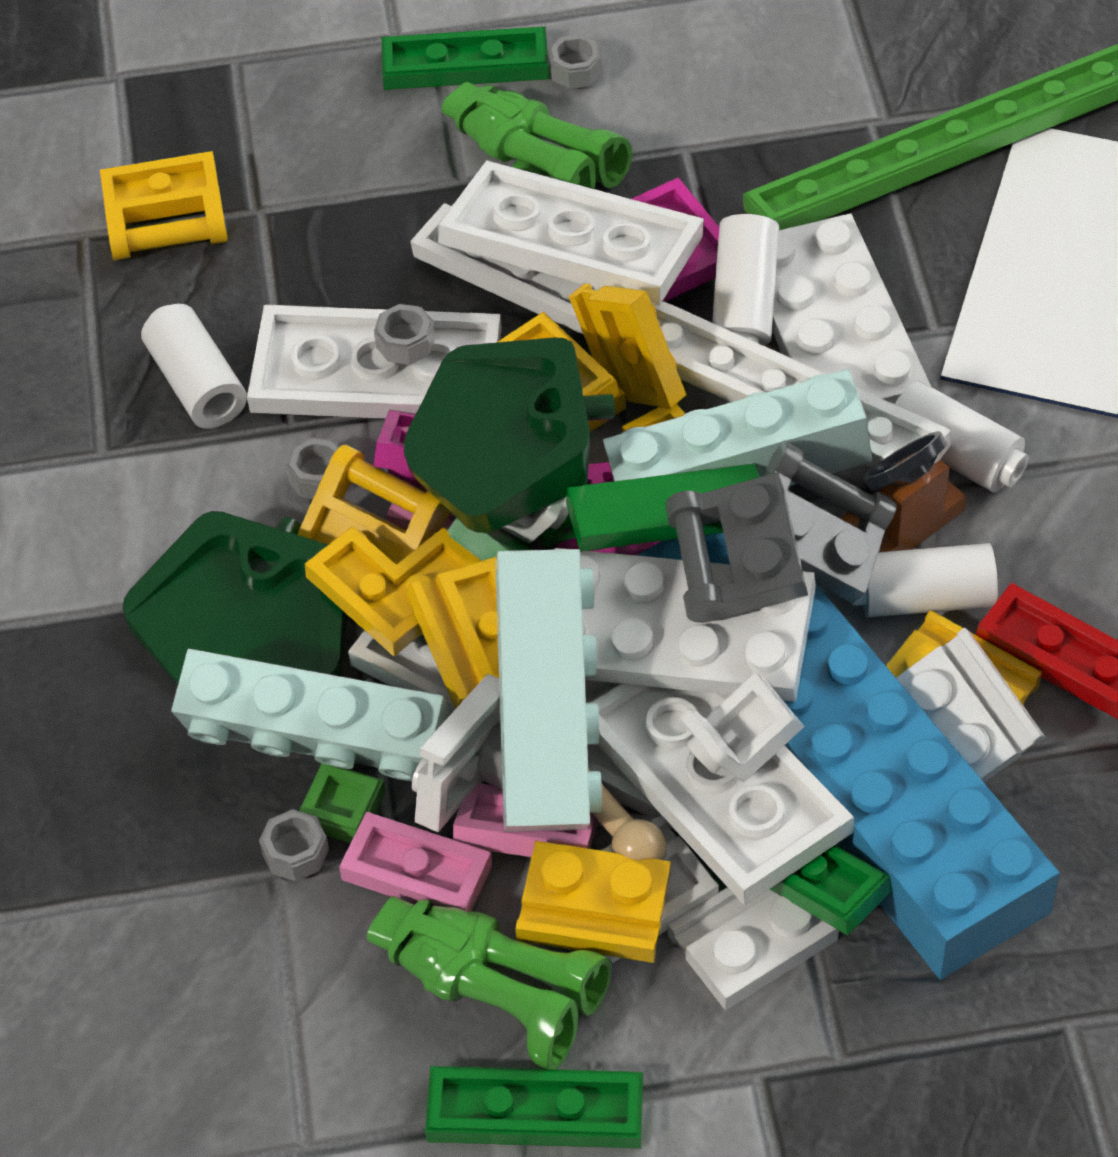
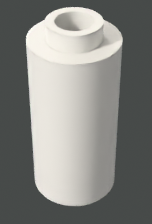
(746, 276)
(193, 366)
(978, 445)
(931, 580)

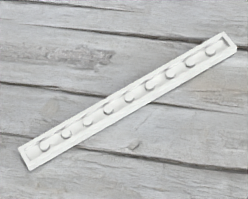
(702, 350)

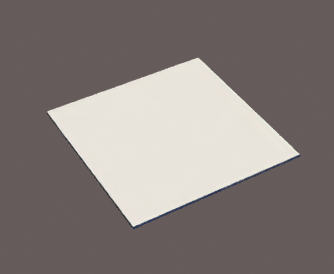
(1047, 279)

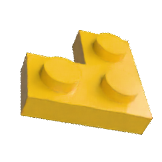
(375, 588)

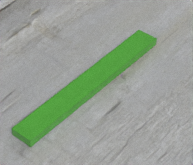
(939, 142)

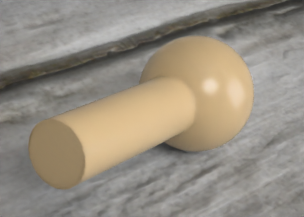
(631, 837)

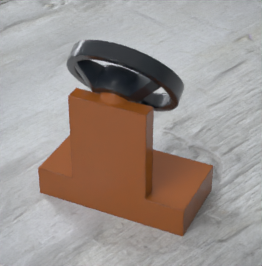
(921, 489)

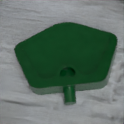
(504, 430)
(239, 595)

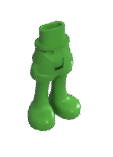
(512, 128)
(453, 957)

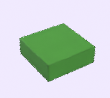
(342, 799)

